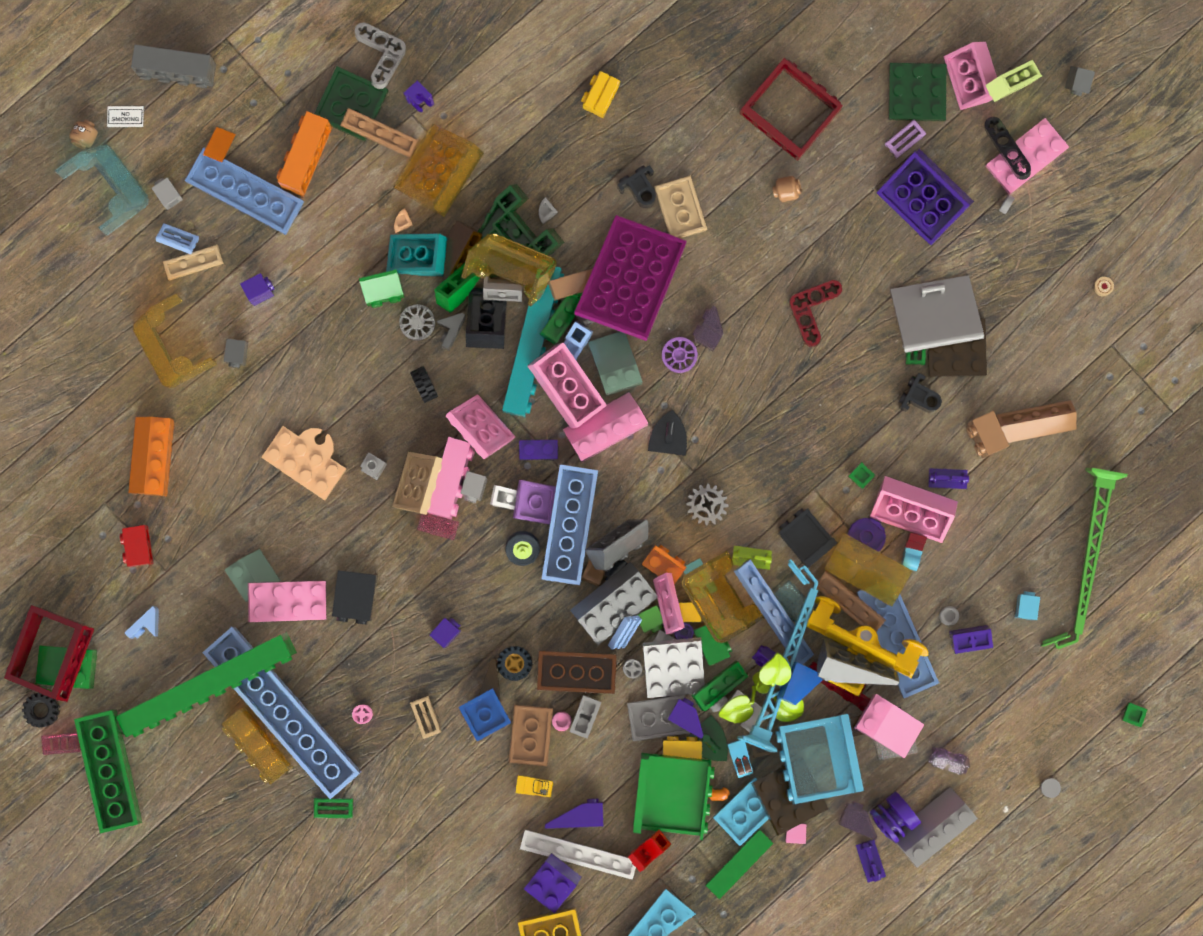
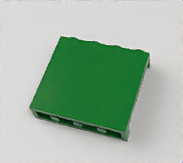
(673, 794)

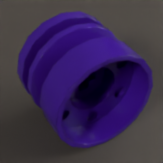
(895, 817)

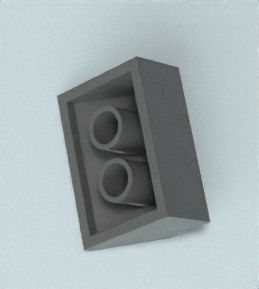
(618, 543)

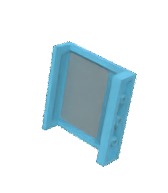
(819, 759)

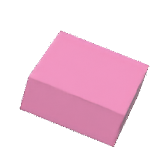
(797, 834)

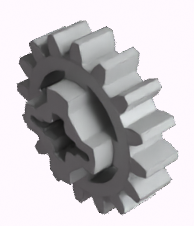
(715, 501)

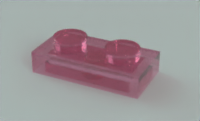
(438, 526)

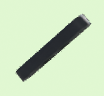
(1007, 148)

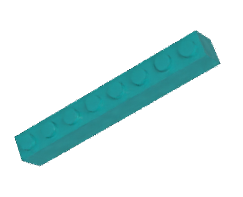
(530, 348)

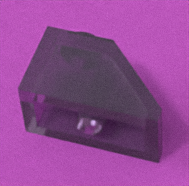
(857, 820)

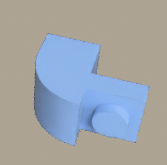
(577, 338)

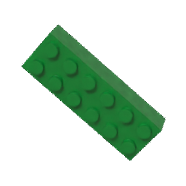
(108, 771)

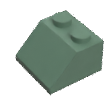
(251, 569)

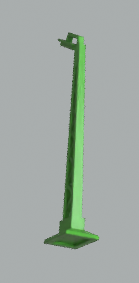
(1102, 479)

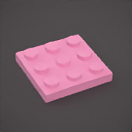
(480, 426)

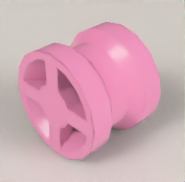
(359, 713)

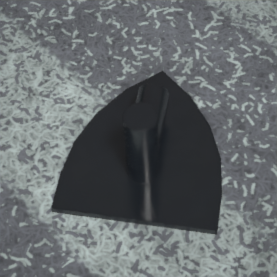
(669, 435)

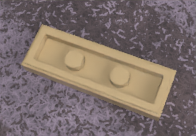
(193, 262)

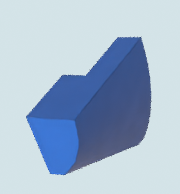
(799, 685)

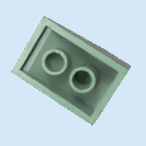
(615, 363)

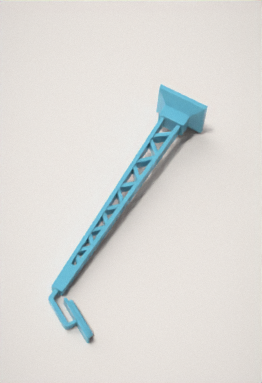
(758, 736)

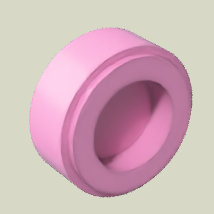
(561, 721)

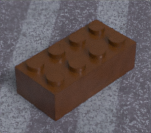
(576, 672)

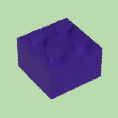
(552, 883)

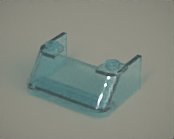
(130, 195)

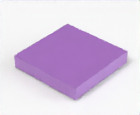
(534, 502)

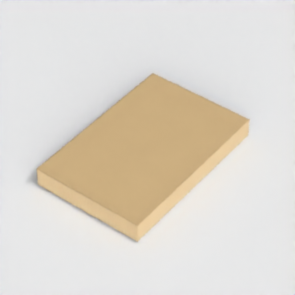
(680, 207)

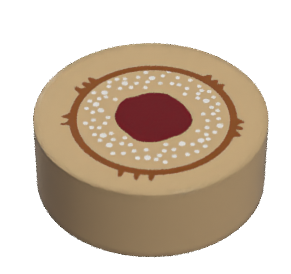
(1103, 286)

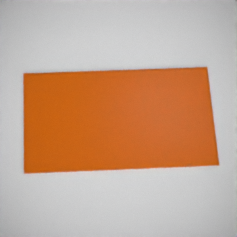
(219, 144)

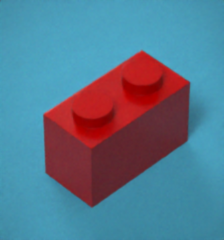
(136, 546)

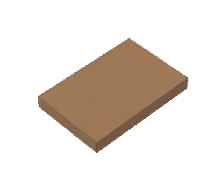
(530, 735)

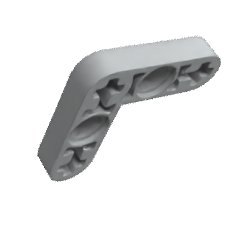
(389, 53)

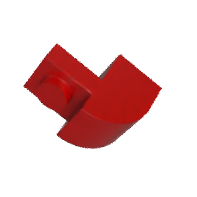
(649, 850)

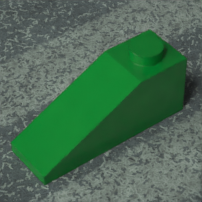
(455, 289)

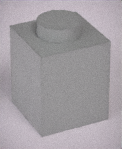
(166, 193)

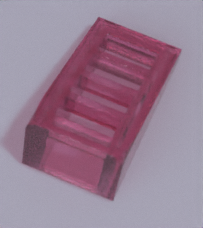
(73, 743)

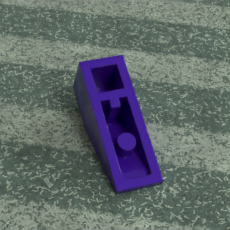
(584, 815)

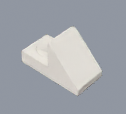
(503, 497)

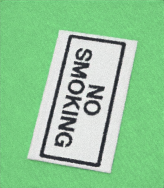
(125, 116)

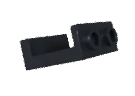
(806, 537)
(354, 596)

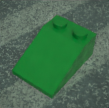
(50, 662)

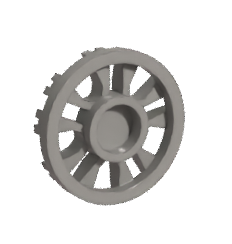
(417, 322)

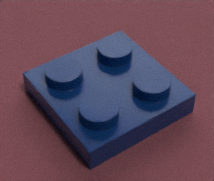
(484, 714)

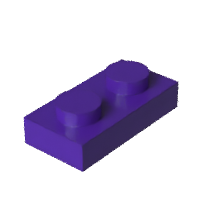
(538, 449)

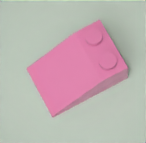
(889, 725)

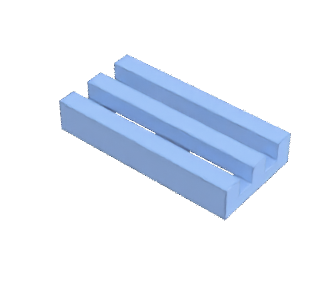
(175, 240)
(624, 632)

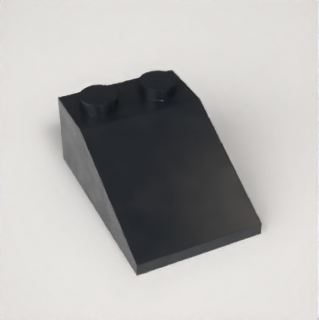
(485, 321)

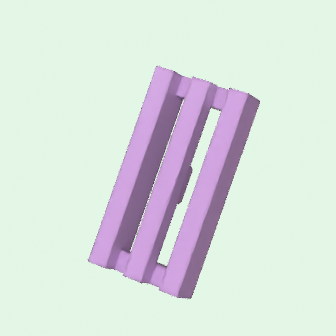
(893, 149)

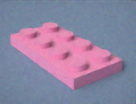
(1039, 147)
(286, 601)

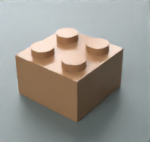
(987, 435)

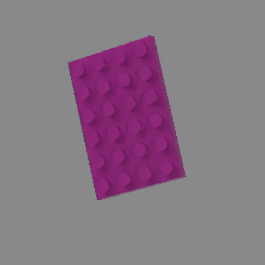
(630, 278)

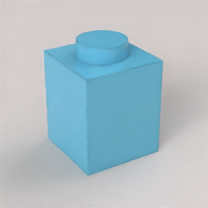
(1027, 606)

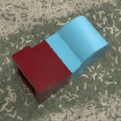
(913, 551)

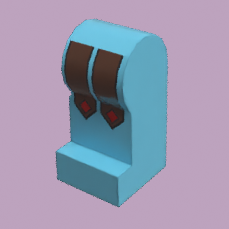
(740, 758)

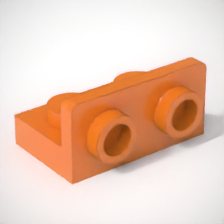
(661, 562)

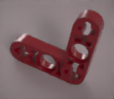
(805, 309)

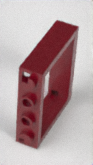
(771, 132)
(70, 664)

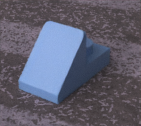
(149, 620)

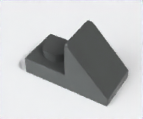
(454, 325)

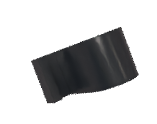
(639, 185)
(918, 395)

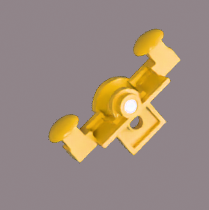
(863, 641)

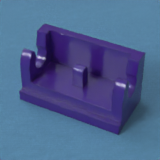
(416, 95)
(971, 639)

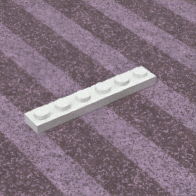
(578, 854)

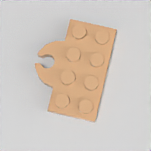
(306, 460)

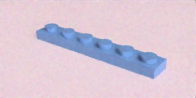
(771, 608)

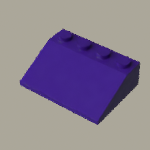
(925, 196)

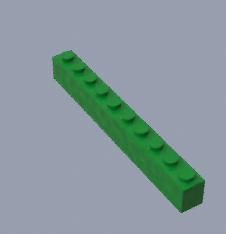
(206, 684)

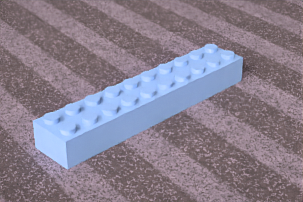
(288, 719)

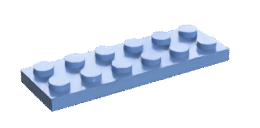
(245, 192)
(890, 636)

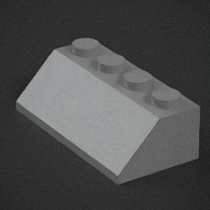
(940, 823)

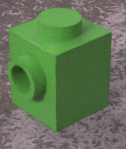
(651, 619)

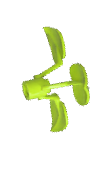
(773, 672)

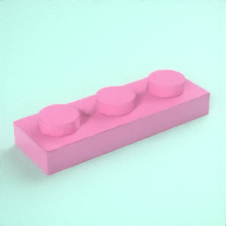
(668, 603)

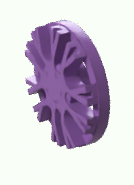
(679, 355)

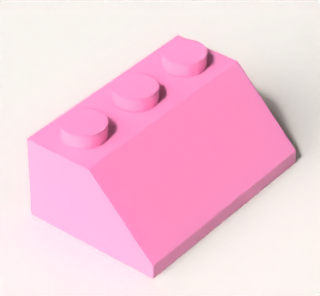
(969, 72)

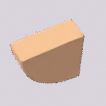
(402, 222)

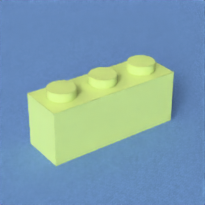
(1013, 80)

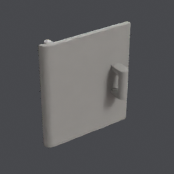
(937, 313)

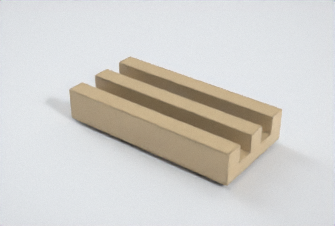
(420, 702)

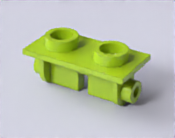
(759, 557)

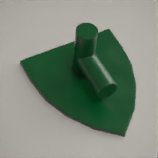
(714, 740)

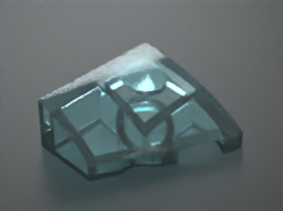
(791, 600)

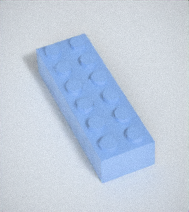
(569, 525)

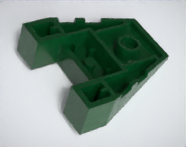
(507, 223)

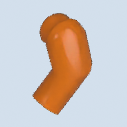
(720, 794)

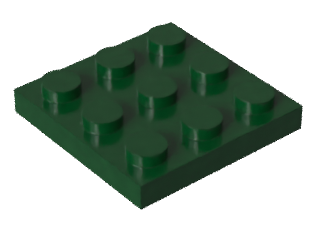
(917, 91)
(352, 92)

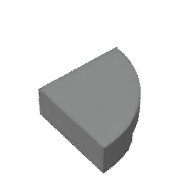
(546, 211)

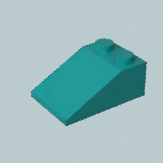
(417, 254)

